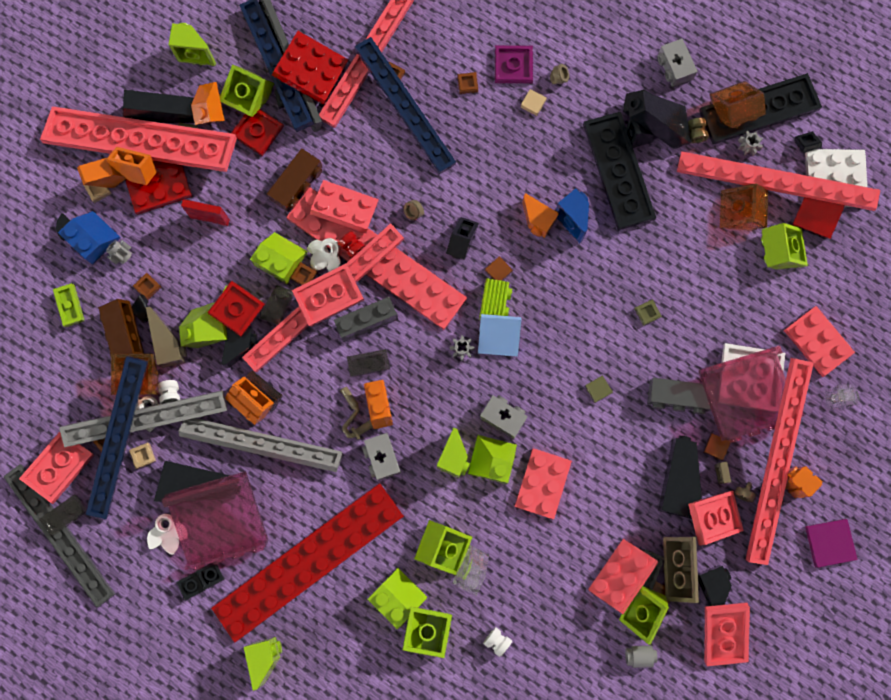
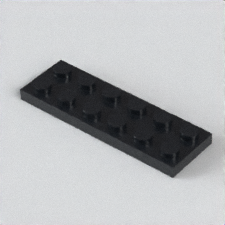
(782, 103)
(619, 170)

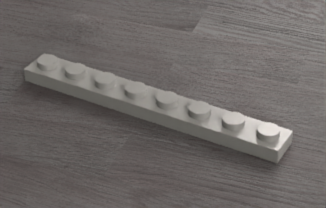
(147, 417)
(261, 444)

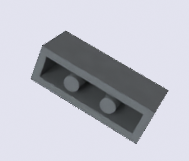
(366, 319)
(678, 395)

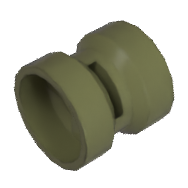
(697, 130)

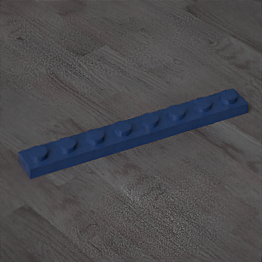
(271, 55)
(405, 105)
(116, 437)

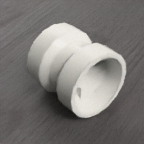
(168, 391)
(497, 642)

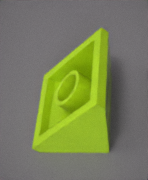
(645, 614)

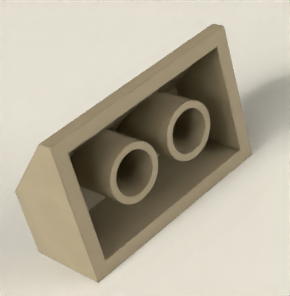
(681, 569)

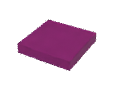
(513, 64)
(831, 543)

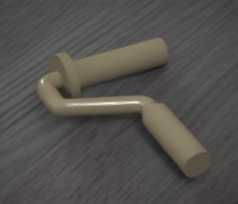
(354, 405)

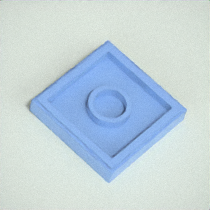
(499, 335)

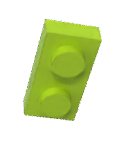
(68, 305)

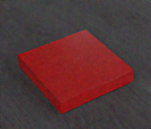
(257, 131)
(205, 212)
(818, 216)
(236, 308)

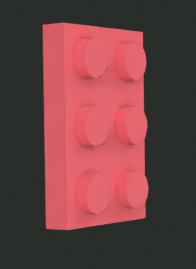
(344, 206)
(328, 295)
(819, 341)
(56, 468)
(543, 483)
(715, 517)
(623, 576)
(727, 634)

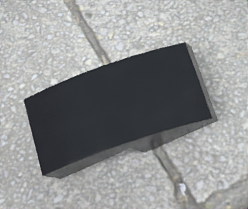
(200, 581)

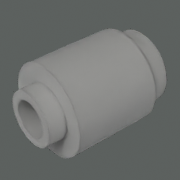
(641, 656)

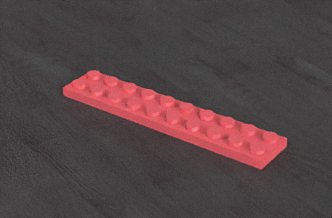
(160, 140)
(395, 272)

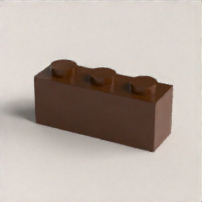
(295, 180)
(120, 327)

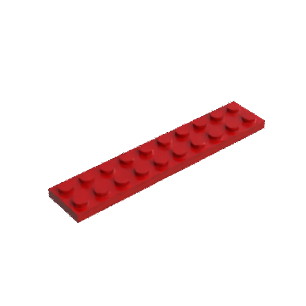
(307, 562)

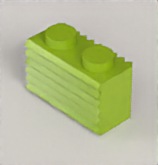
(495, 298)

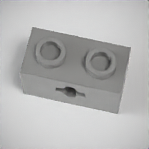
(683, 68)
(492, 416)
(390, 465)

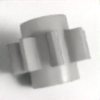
(746, 147)
(118, 252)
(462, 342)

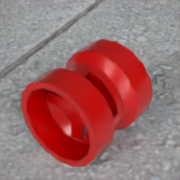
(351, 244)

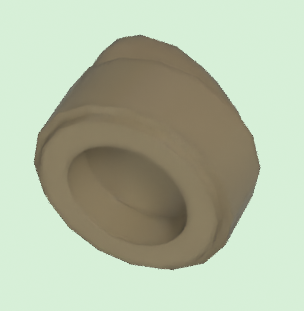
(559, 74)
(413, 210)
(745, 493)

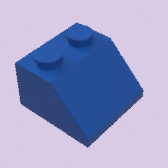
(574, 213)
(89, 236)

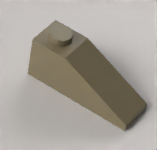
(165, 344)

